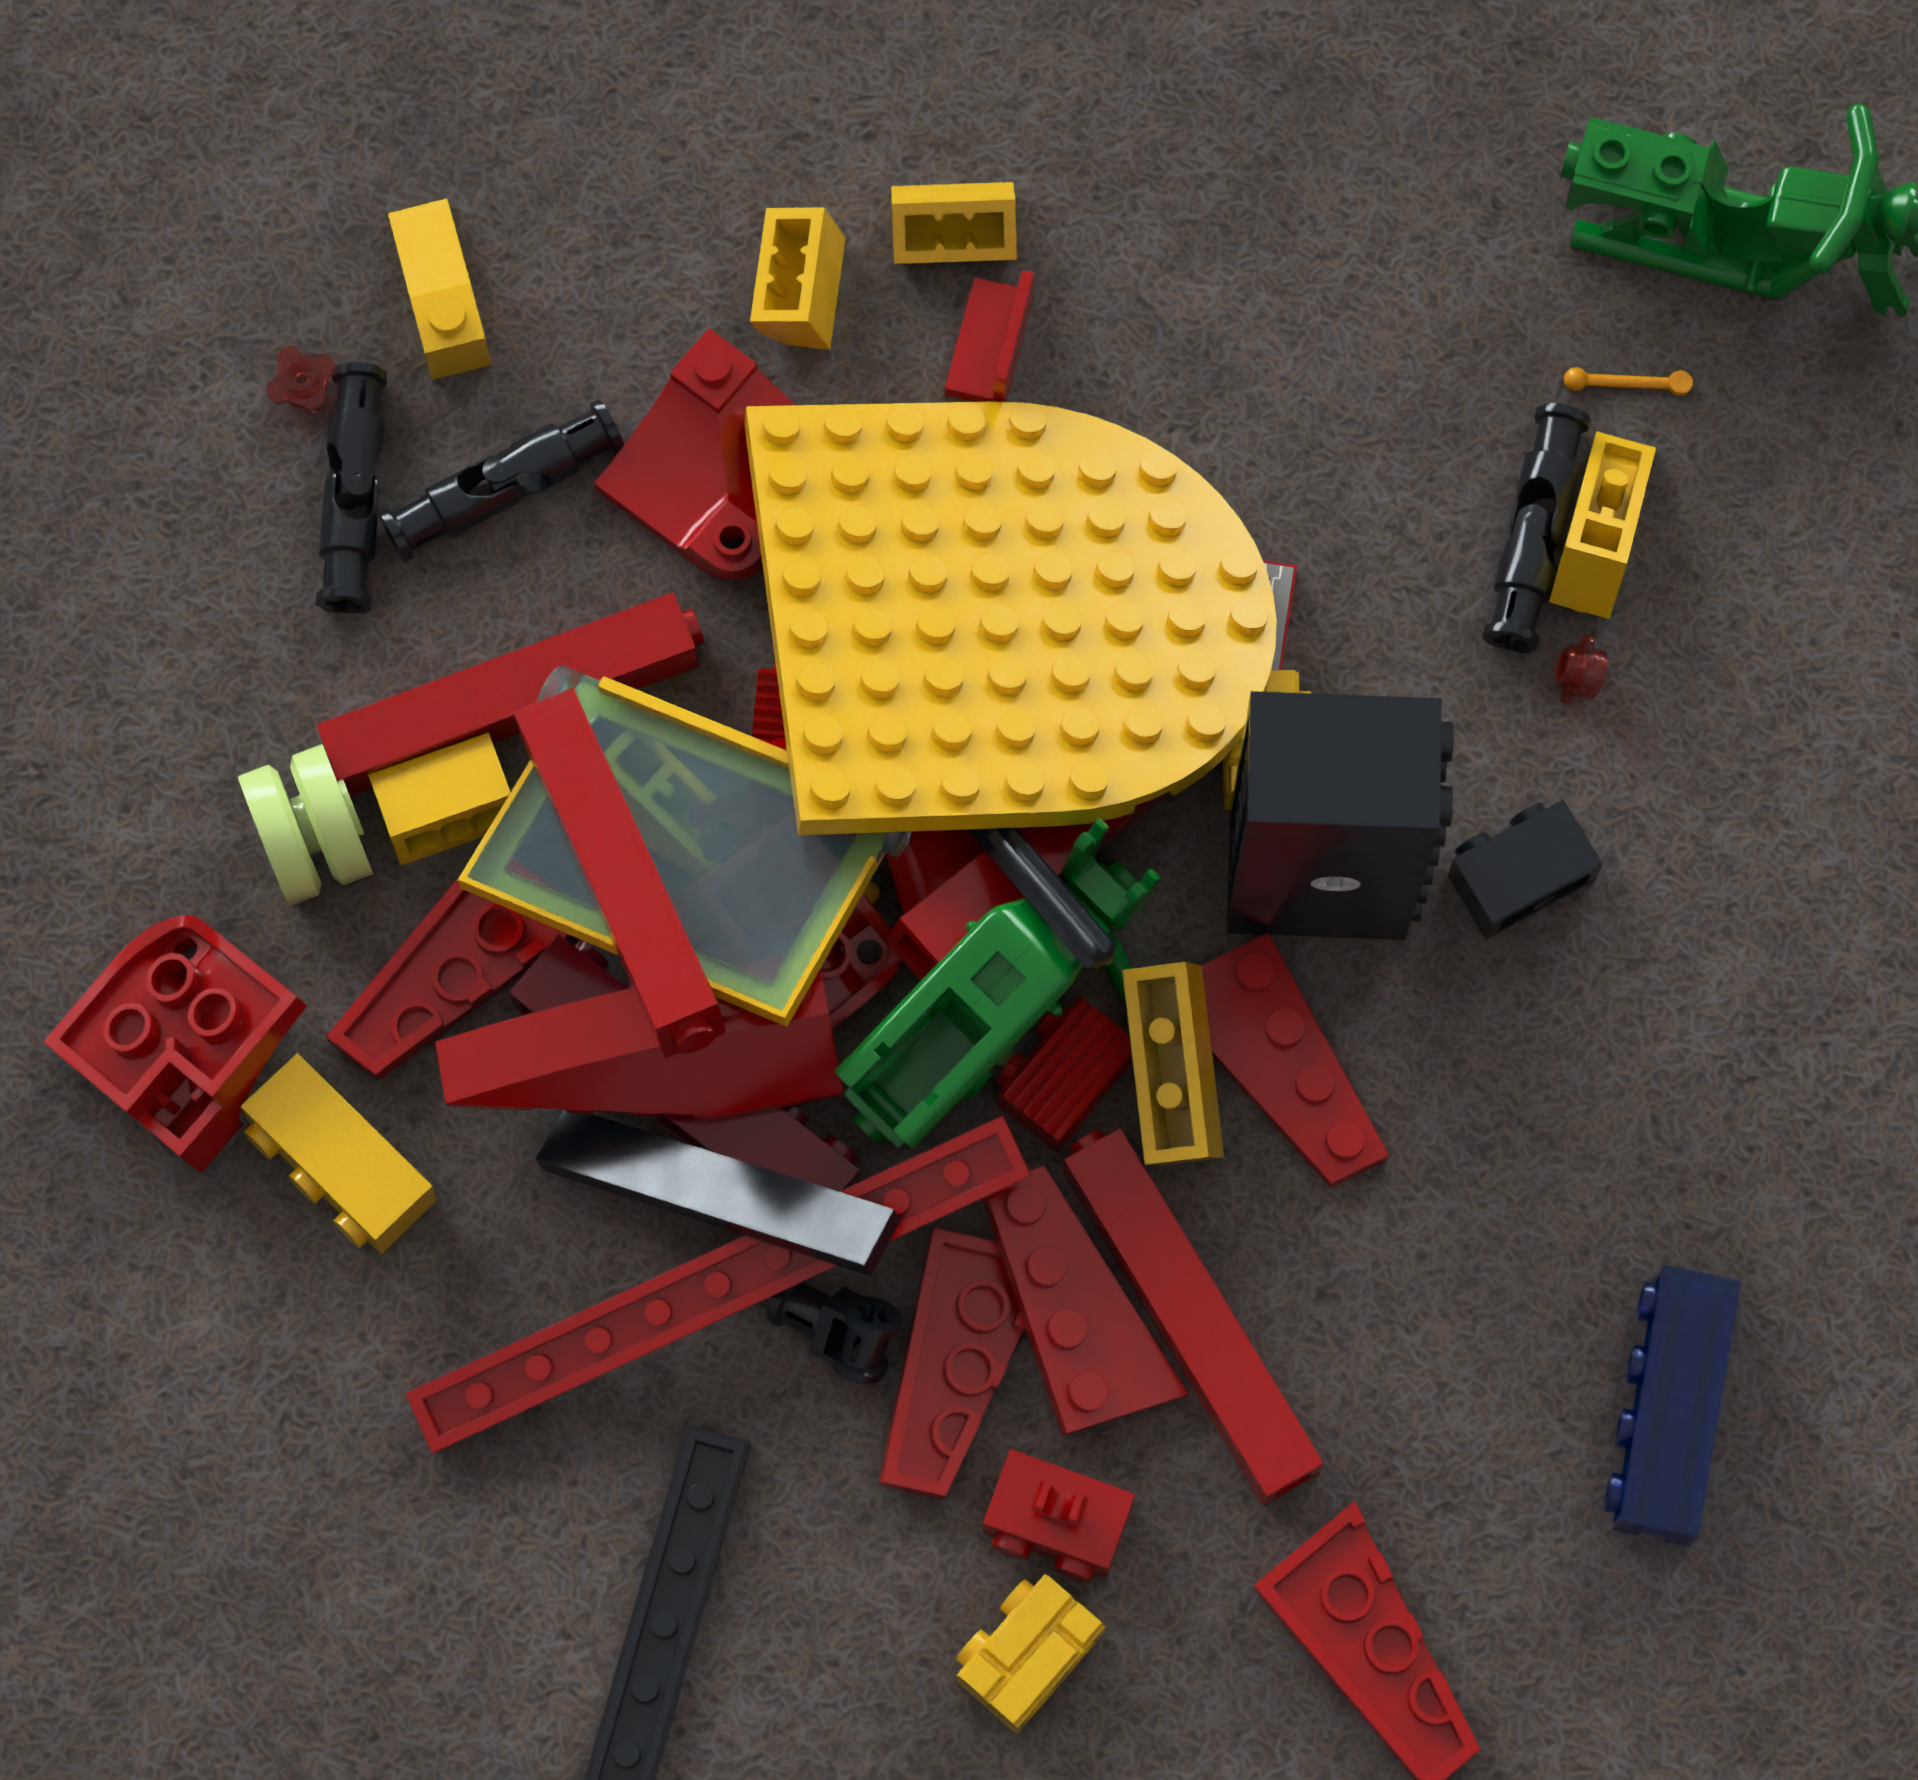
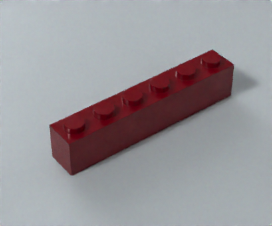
(763, 1138)

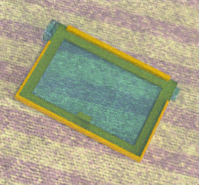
(720, 835)

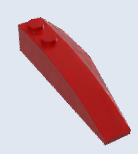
(608, 1060)

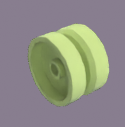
(306, 824)

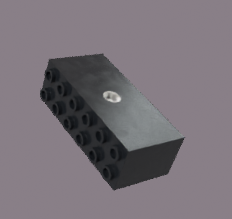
(1337, 814)

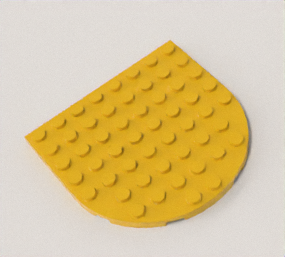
(997, 614)

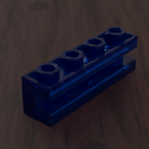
(1675, 1404)

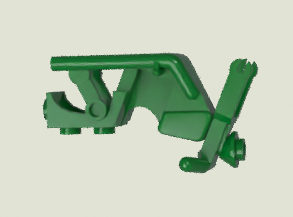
(1736, 235)
(983, 1002)

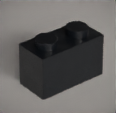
(1523, 867)

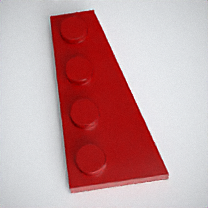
(437, 977)
(1284, 1062)
(1078, 1319)
(952, 1361)
(1357, 1629)

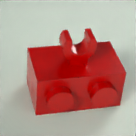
(1057, 1516)

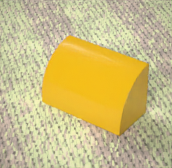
(954, 223)
(798, 277)
(441, 797)

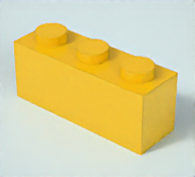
(1173, 1063)
(336, 1155)

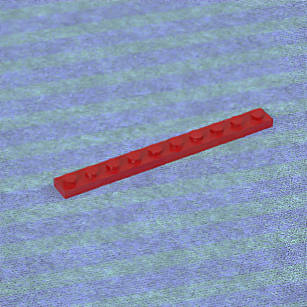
(698, 1294)

